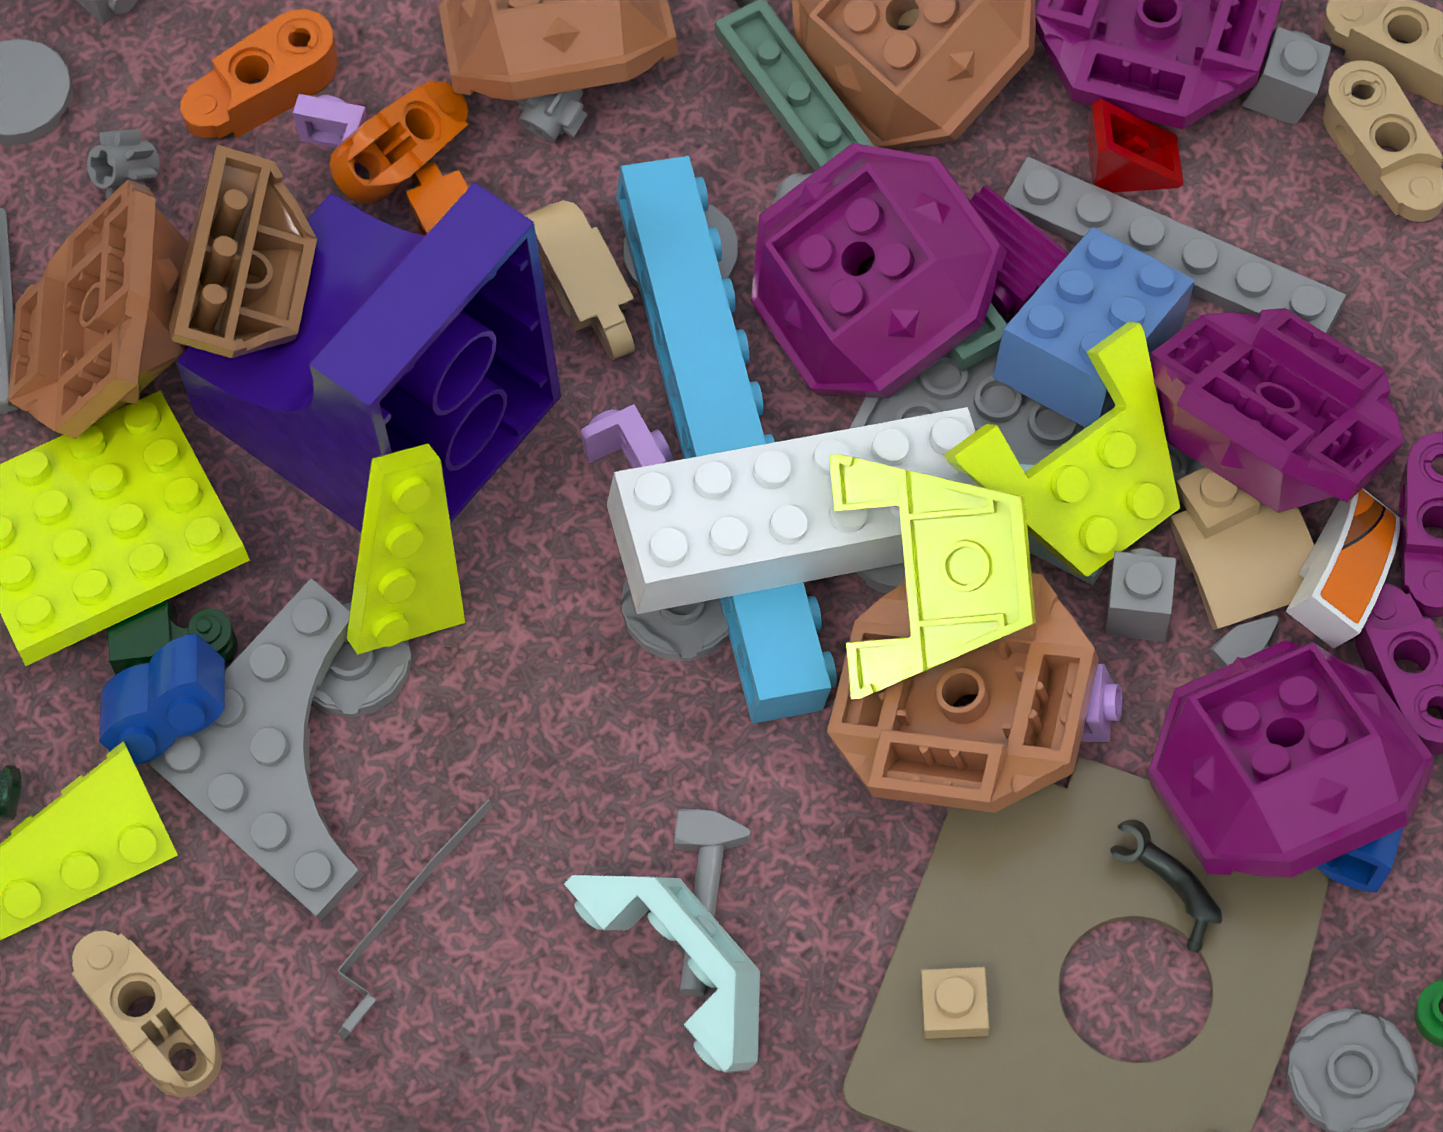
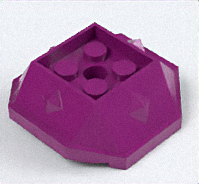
(1152, 68)
(915, 302)
(1276, 407)
(1286, 762)

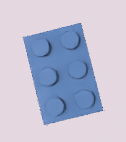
(1076, 308)

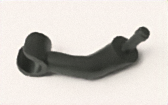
(1179, 877)

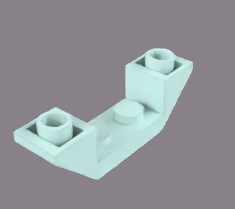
(729, 1020)

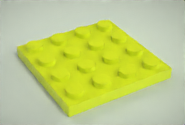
(106, 528)

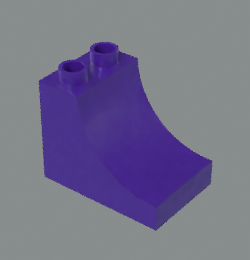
(395, 352)

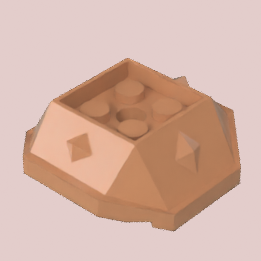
(552, 45)
(920, 80)
(99, 315)
(977, 756)

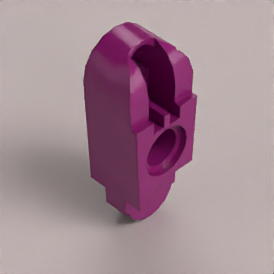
(1419, 508)
(1400, 632)

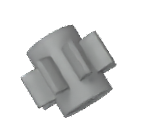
(552, 114)
(122, 158)

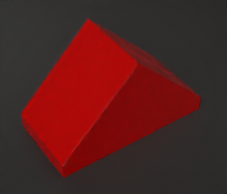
(1130, 152)

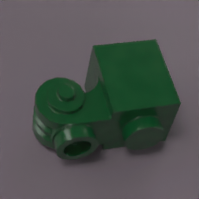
(142, 635)

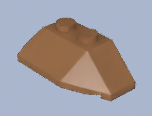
(243, 260)

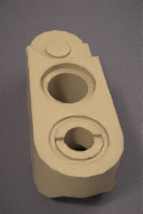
(1369, 34)
(1384, 117)
(583, 275)
(115, 975)

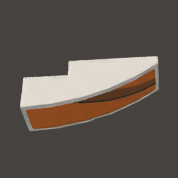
(1346, 569)

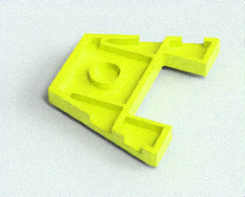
(1103, 482)
(961, 565)

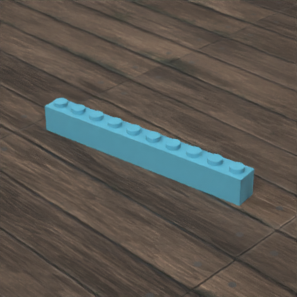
(716, 413)

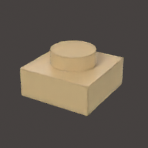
(1214, 501)
(954, 1003)

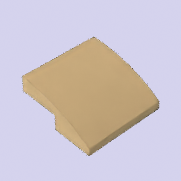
(1247, 565)

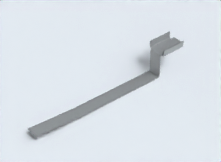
(368, 1001)

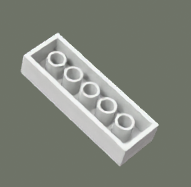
(767, 512)

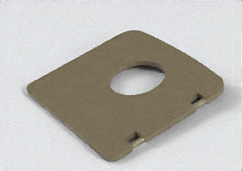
(1017, 899)

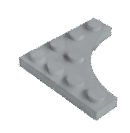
(255, 758)

